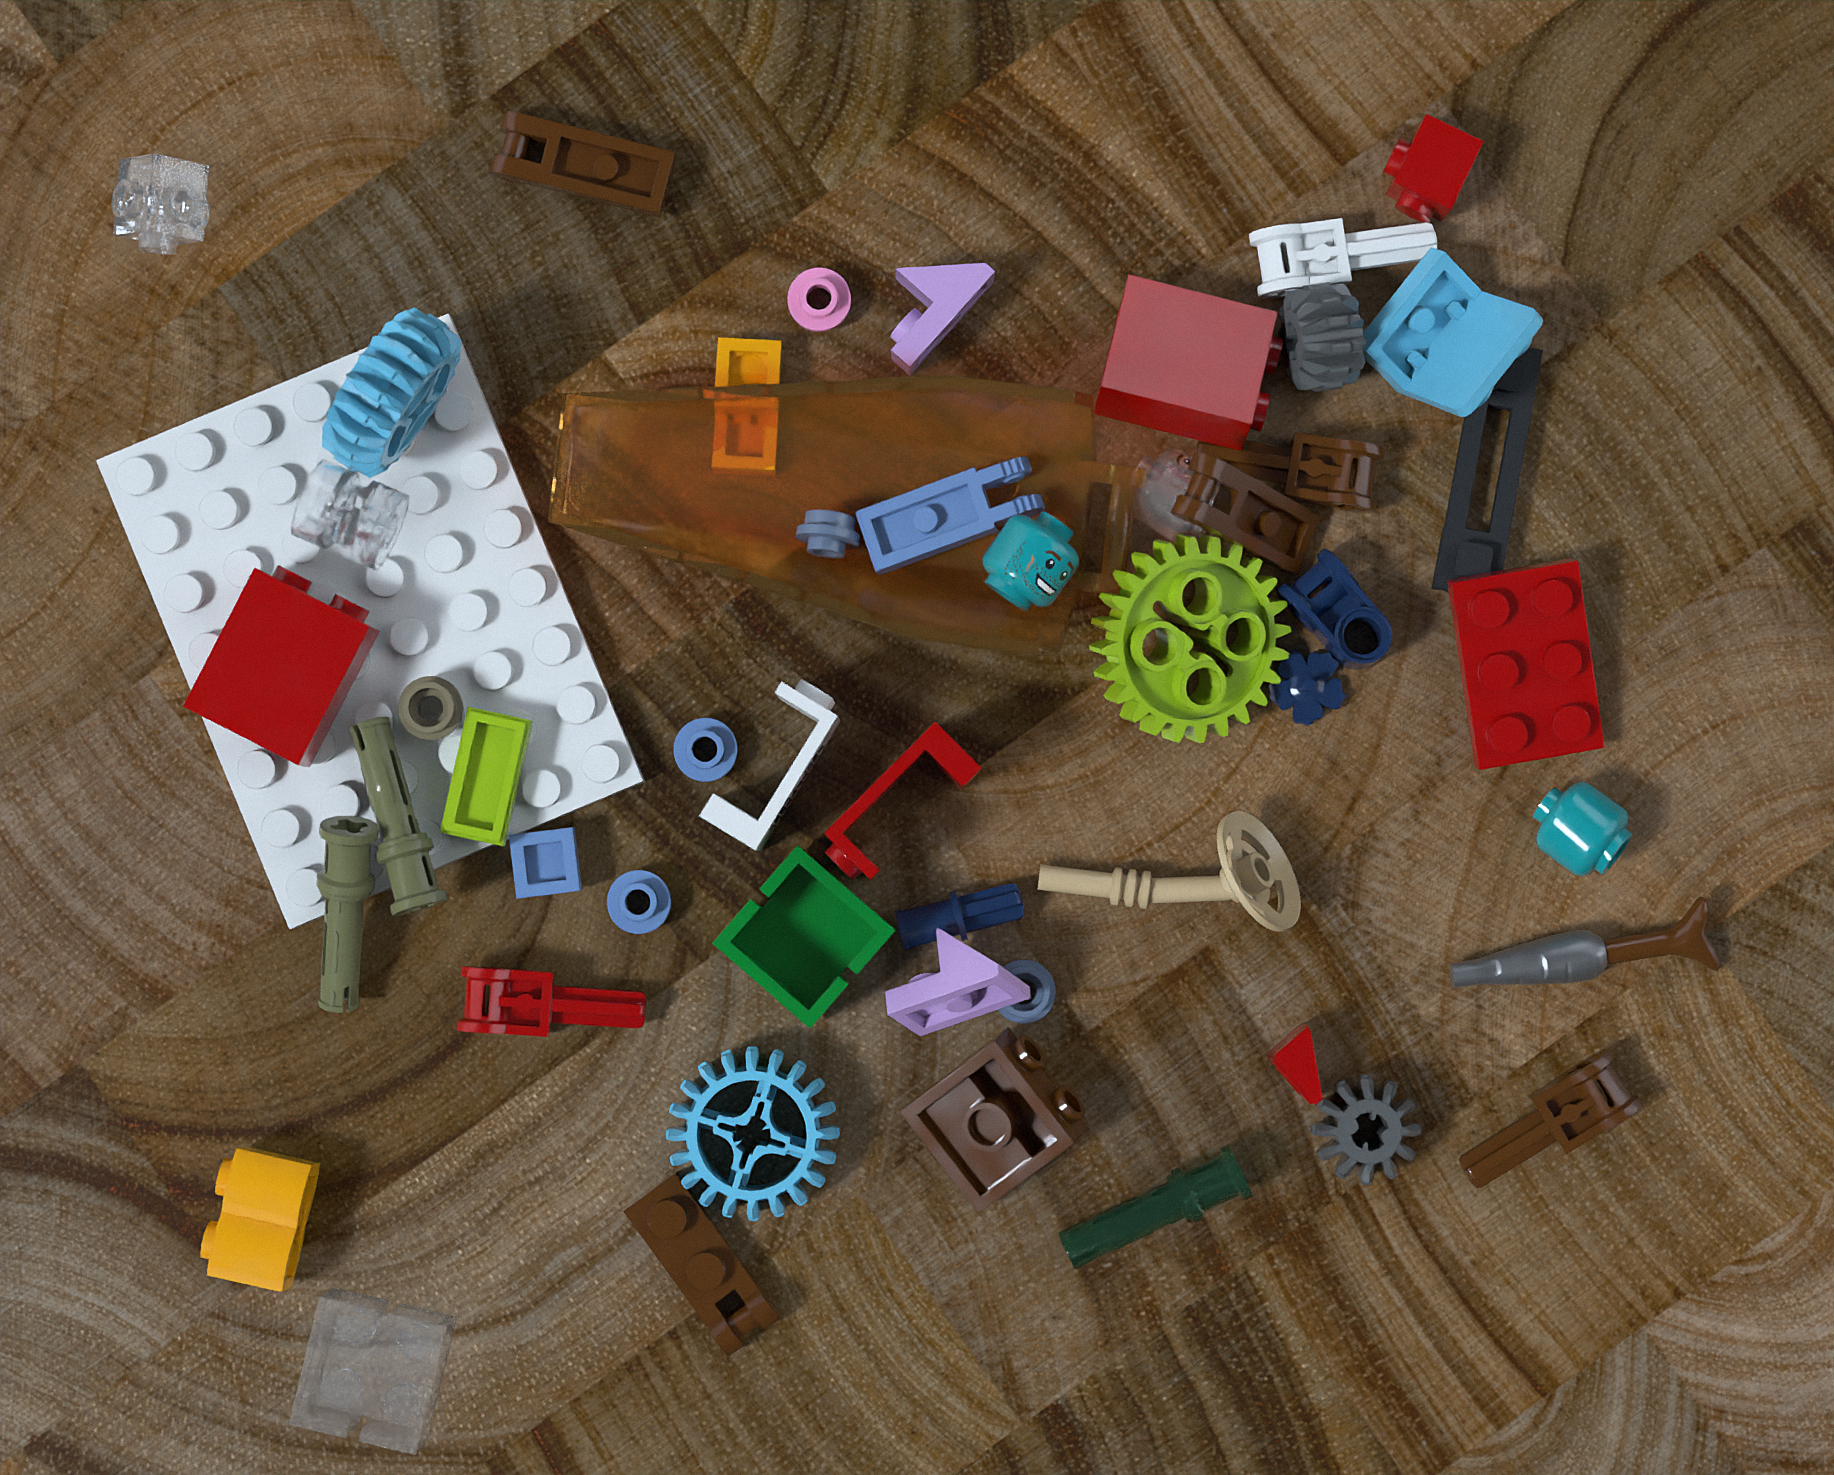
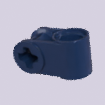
(1335, 609)

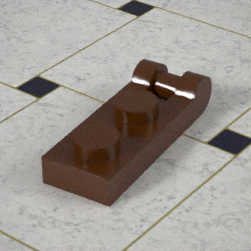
(585, 164)
(1246, 513)
(701, 1262)

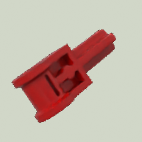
(529, 1002)

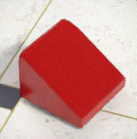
(1297, 1063)

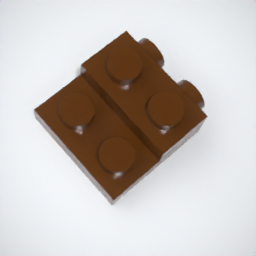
(996, 1118)

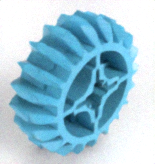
(391, 392)
(736, 1185)

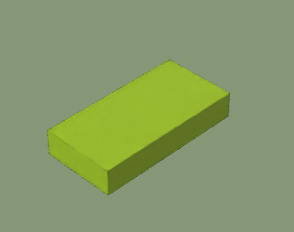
(486, 776)

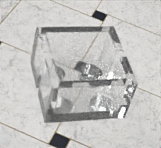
(372, 1368)

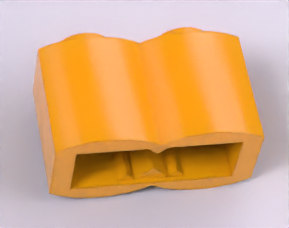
(260, 1218)

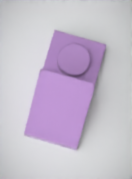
(948, 294)
(961, 990)

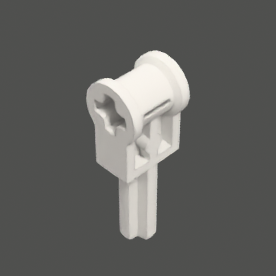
(1324, 253)

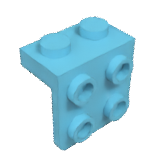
(1447, 337)

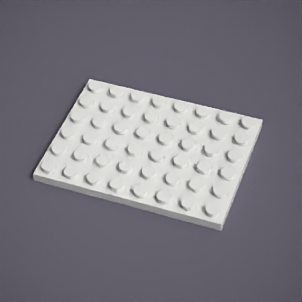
(455, 600)

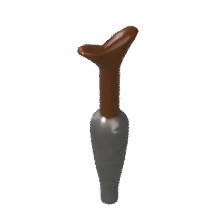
(1584, 955)

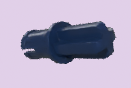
(960, 915)

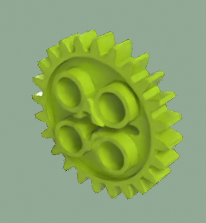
(1157, 683)

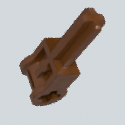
(1312, 469)
(1565, 1113)

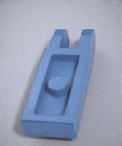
(942, 515)

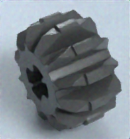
(1322, 337)
(1387, 1133)

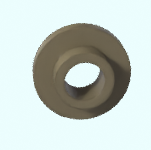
(410, 708)

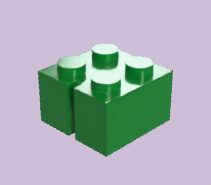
(804, 936)

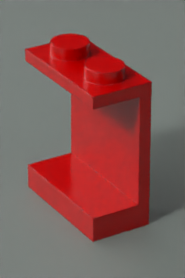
(934, 744)

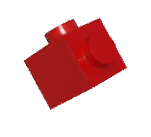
(1430, 169)

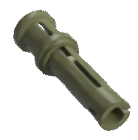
(402, 844)
(345, 886)

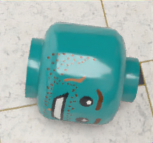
(1030, 560)

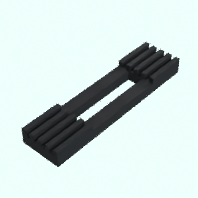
(1475, 552)

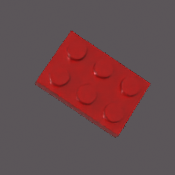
(1526, 663)

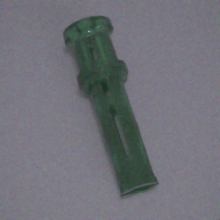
(1183, 1196)

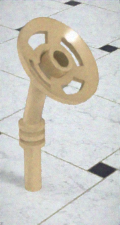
(1240, 879)

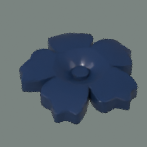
(1307, 686)

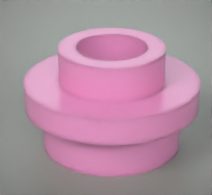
(826, 318)

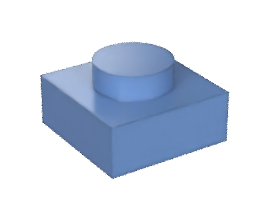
(545, 862)

